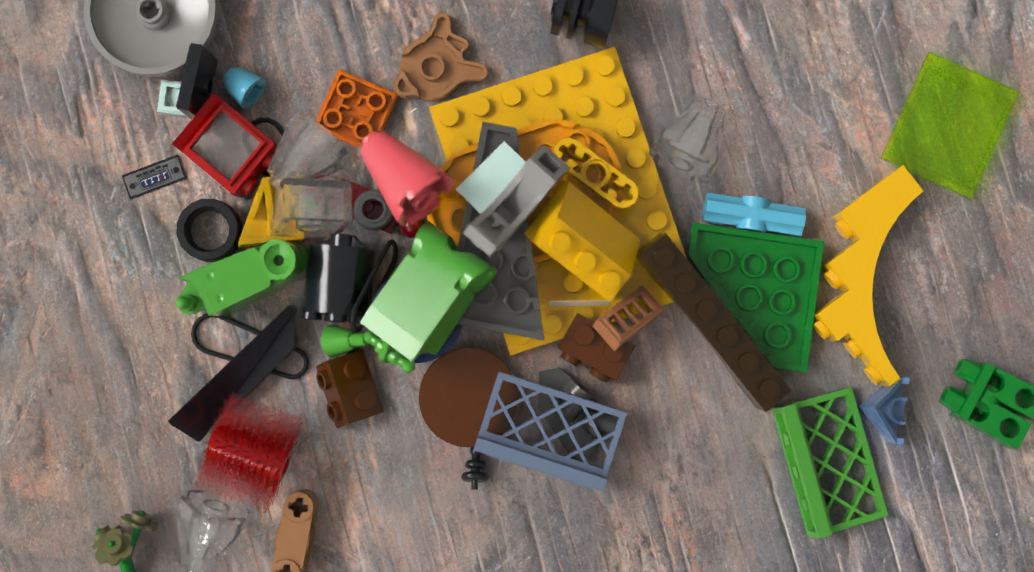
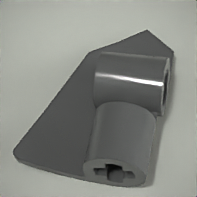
(562, 381)

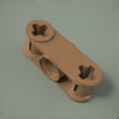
(295, 533)

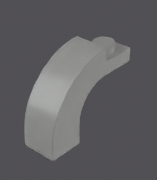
(517, 201)

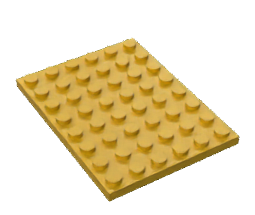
(599, 98)

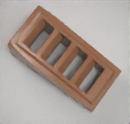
(608, 330)

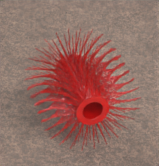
(245, 452)

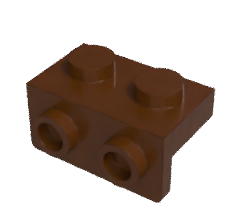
(586, 345)
(348, 389)

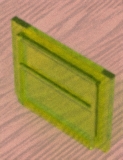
(949, 125)

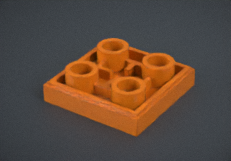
(355, 108)

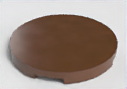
(458, 393)

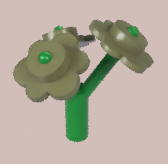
(119, 547)

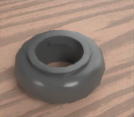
(360, 216)

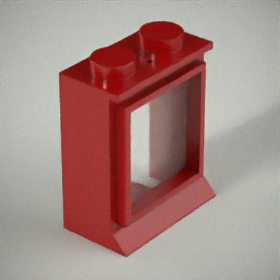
(227, 146)

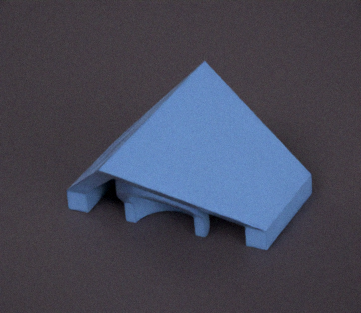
(886, 410)

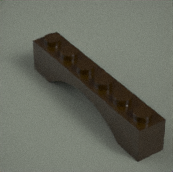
(713, 321)

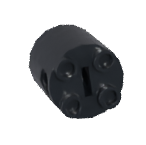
(336, 278)

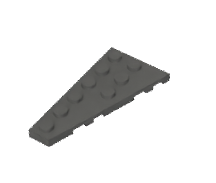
(511, 298)

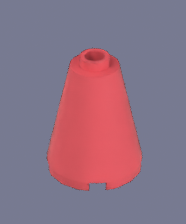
(404, 177)

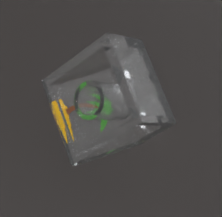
(311, 207)

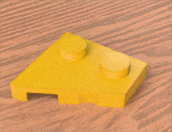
(259, 219)

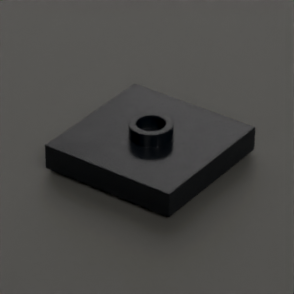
(196, 80)

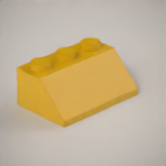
(586, 240)

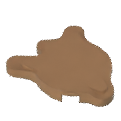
(435, 64)

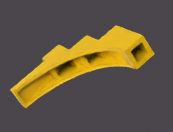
(853, 270)

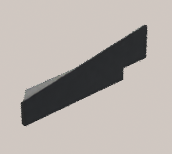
(239, 376)

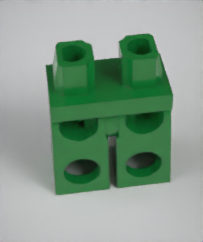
(982, 401)

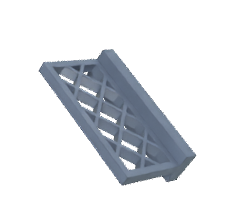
(542, 459)

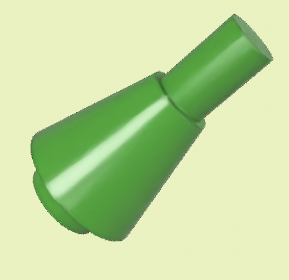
(339, 340)

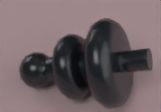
(474, 475)

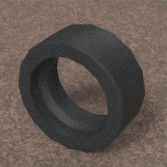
(186, 220)

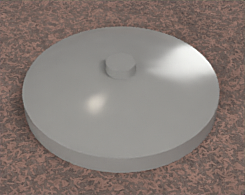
(149, 35)

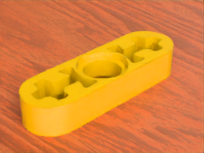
(620, 182)

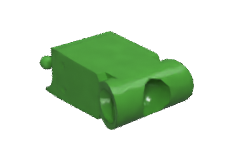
(243, 278)
(424, 298)

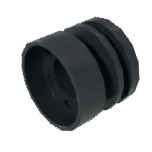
(593, 15)

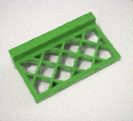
(806, 476)

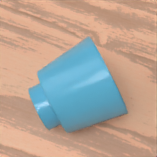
(244, 86)

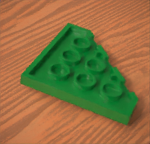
(765, 285)

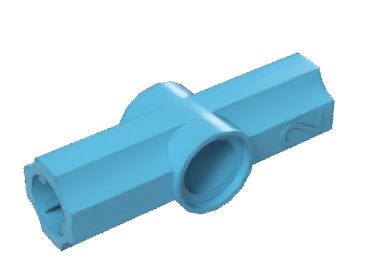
(754, 214)

